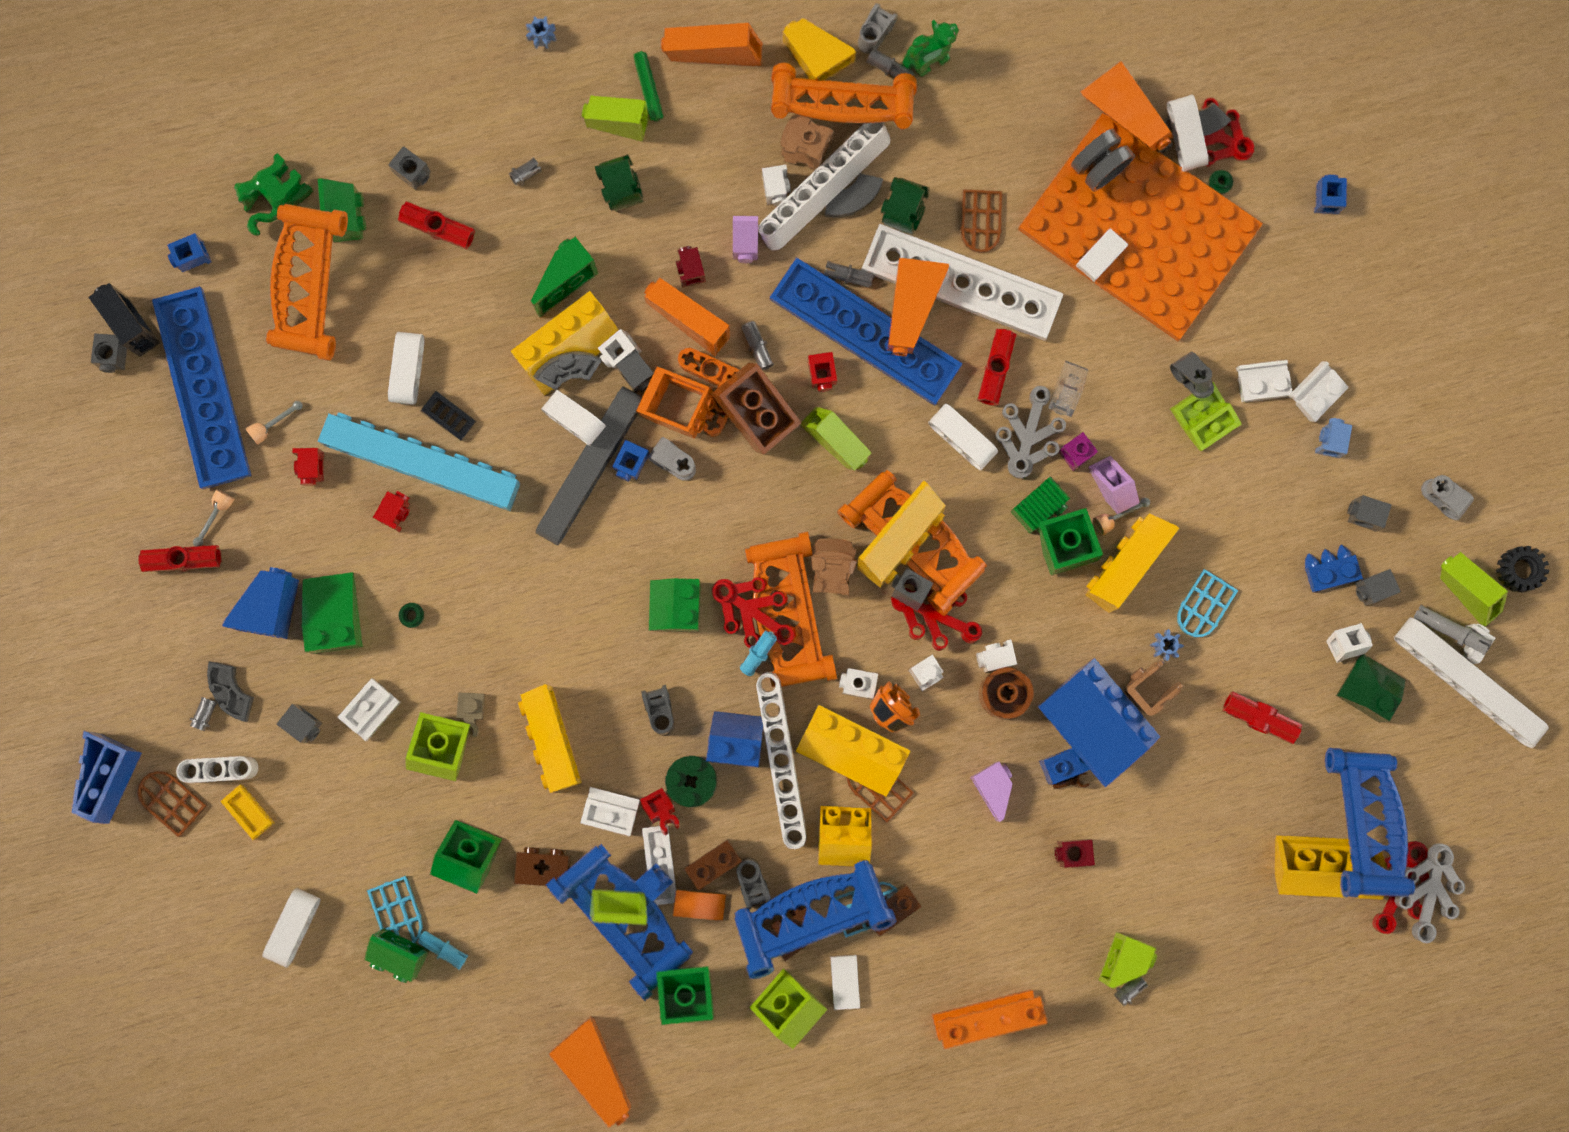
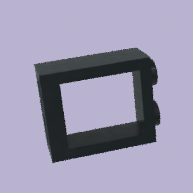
(124, 319)

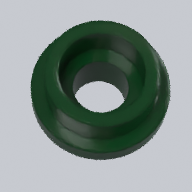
(1214, 184)
(404, 611)

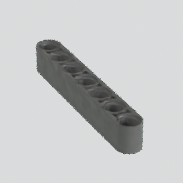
(589, 467)

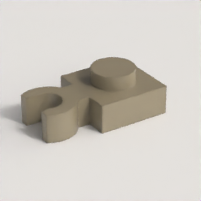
(471, 707)

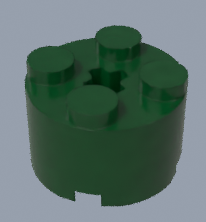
(620, 183)
(905, 205)
(676, 780)

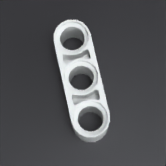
(1187, 133)
(406, 368)
(573, 417)
(963, 437)
(205, 767)
(291, 927)

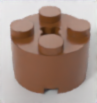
(1012, 680)

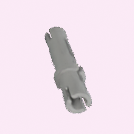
(1462, 634)

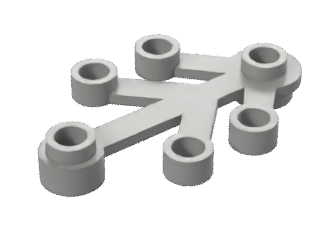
(1028, 436)
(1431, 889)

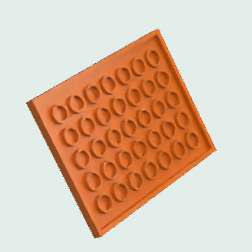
(1175, 225)

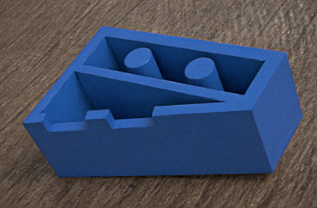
(103, 777)

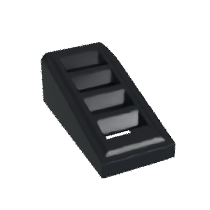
(443, 423)

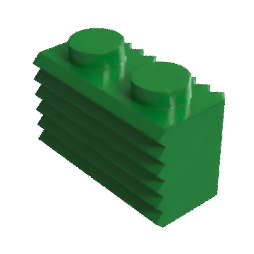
(1040, 505)

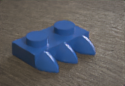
(1332, 571)

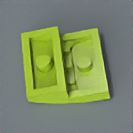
(1205, 418)

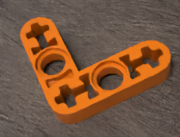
(722, 376)

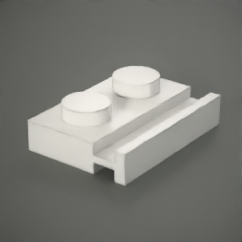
(1264, 381)
(1318, 391)
(369, 709)
(610, 811)

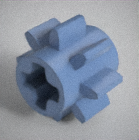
(541, 38)
(1173, 647)

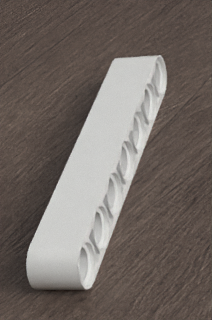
(823, 184)
(1471, 683)
(781, 772)

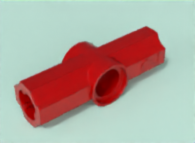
(423, 219)
(1000, 353)
(165, 559)
(1262, 717)

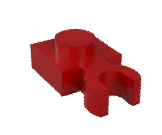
(660, 808)

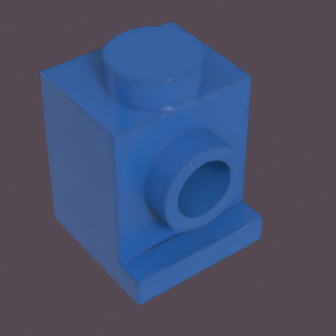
(1337, 189)
(185, 246)
(630, 452)
(654, 882)

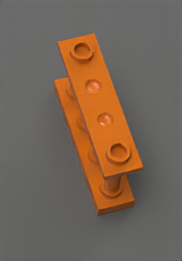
(989, 1018)

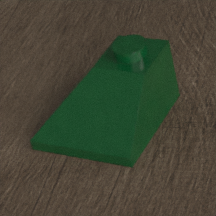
(1372, 689)

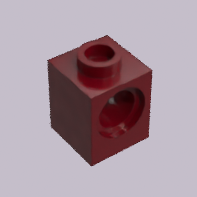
(1086, 853)

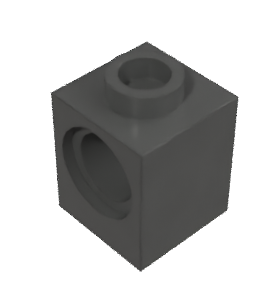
(406, 159)
(101, 345)
(635, 372)
(1368, 513)
(920, 584)
(1377, 587)
(300, 724)

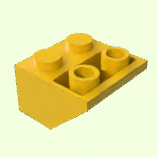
(844, 835)

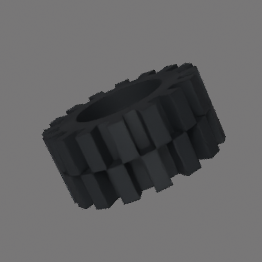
(1536, 565)

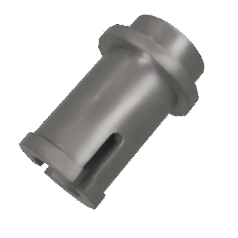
(524, 172)
(203, 714)
(1130, 990)

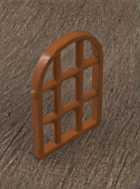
(974, 211)
(881, 798)
(180, 801)

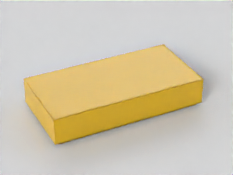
(247, 812)

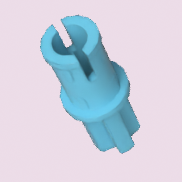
(758, 653)
(443, 950)

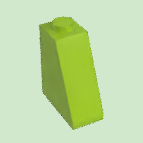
(617, 116)
(836, 438)
(1474, 588)

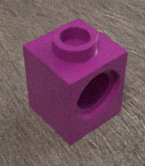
(1078, 451)

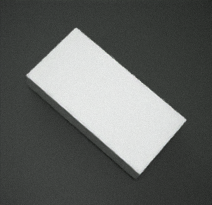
(1102, 255)
(845, 982)

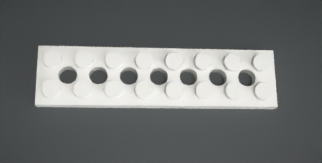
(978, 274)

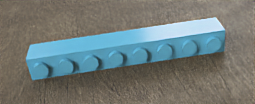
(419, 462)

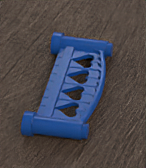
(1368, 876)
(578, 885)
(867, 905)

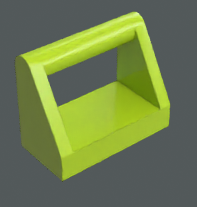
(618, 907)

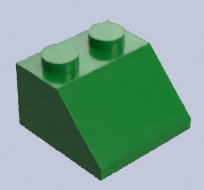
(343, 197)
(1069, 541)
(674, 605)
(465, 856)
(395, 955)
(685, 995)

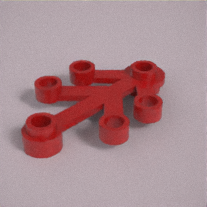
(1231, 142)
(750, 610)
(931, 618)
(1390, 906)

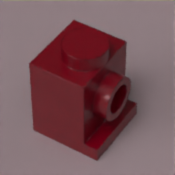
(690, 266)

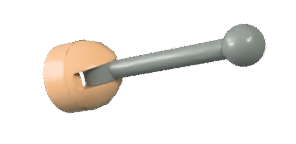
(259, 431)
(220, 501)
(1105, 522)

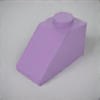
(745, 238)
(1115, 484)
(994, 788)

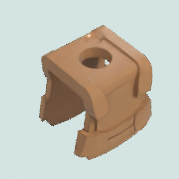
(805, 142)
(832, 565)
(1138, 677)

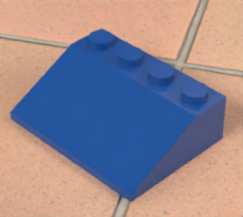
(1099, 722)

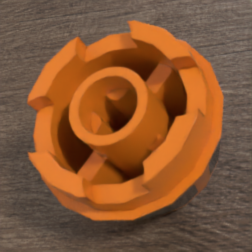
(893, 708)

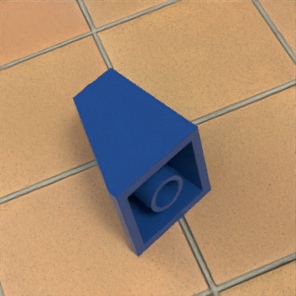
(265, 605)
(735, 739)

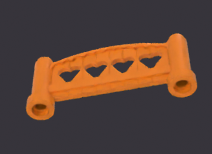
(789, 89)
(319, 228)
(788, 556)
(947, 583)

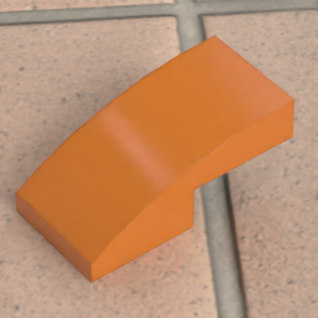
(699, 905)

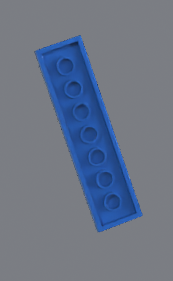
(862, 331)
(201, 388)

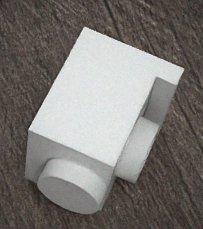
(775, 184)
(609, 349)
(1349, 642)
(997, 656)
(926, 672)
(869, 683)

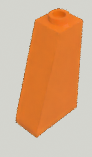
(713, 44)
(1126, 104)
(914, 297)
(688, 316)
(592, 1071)

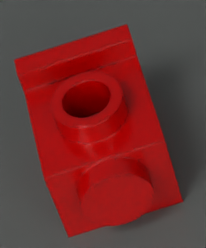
(825, 363)
(309, 465)
(393, 510)

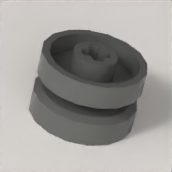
(1103, 160)

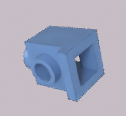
(1334, 438)

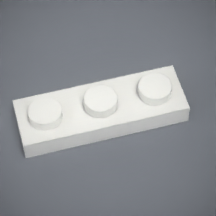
(659, 851)

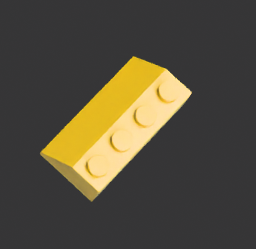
(577, 328)
(901, 535)
(1130, 562)
(550, 738)
(852, 751)
(1314, 866)

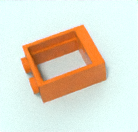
(656, 391)

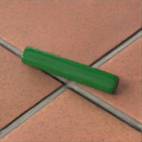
(648, 86)

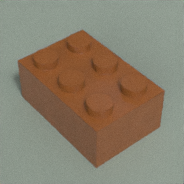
(756, 408)

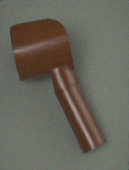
(1071, 782)

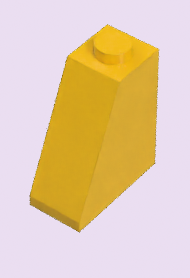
(816, 50)

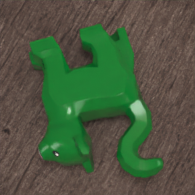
(930, 49)
(268, 184)

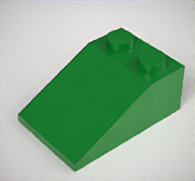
(565, 274)
(330, 614)

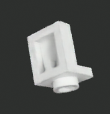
(1472, 655)

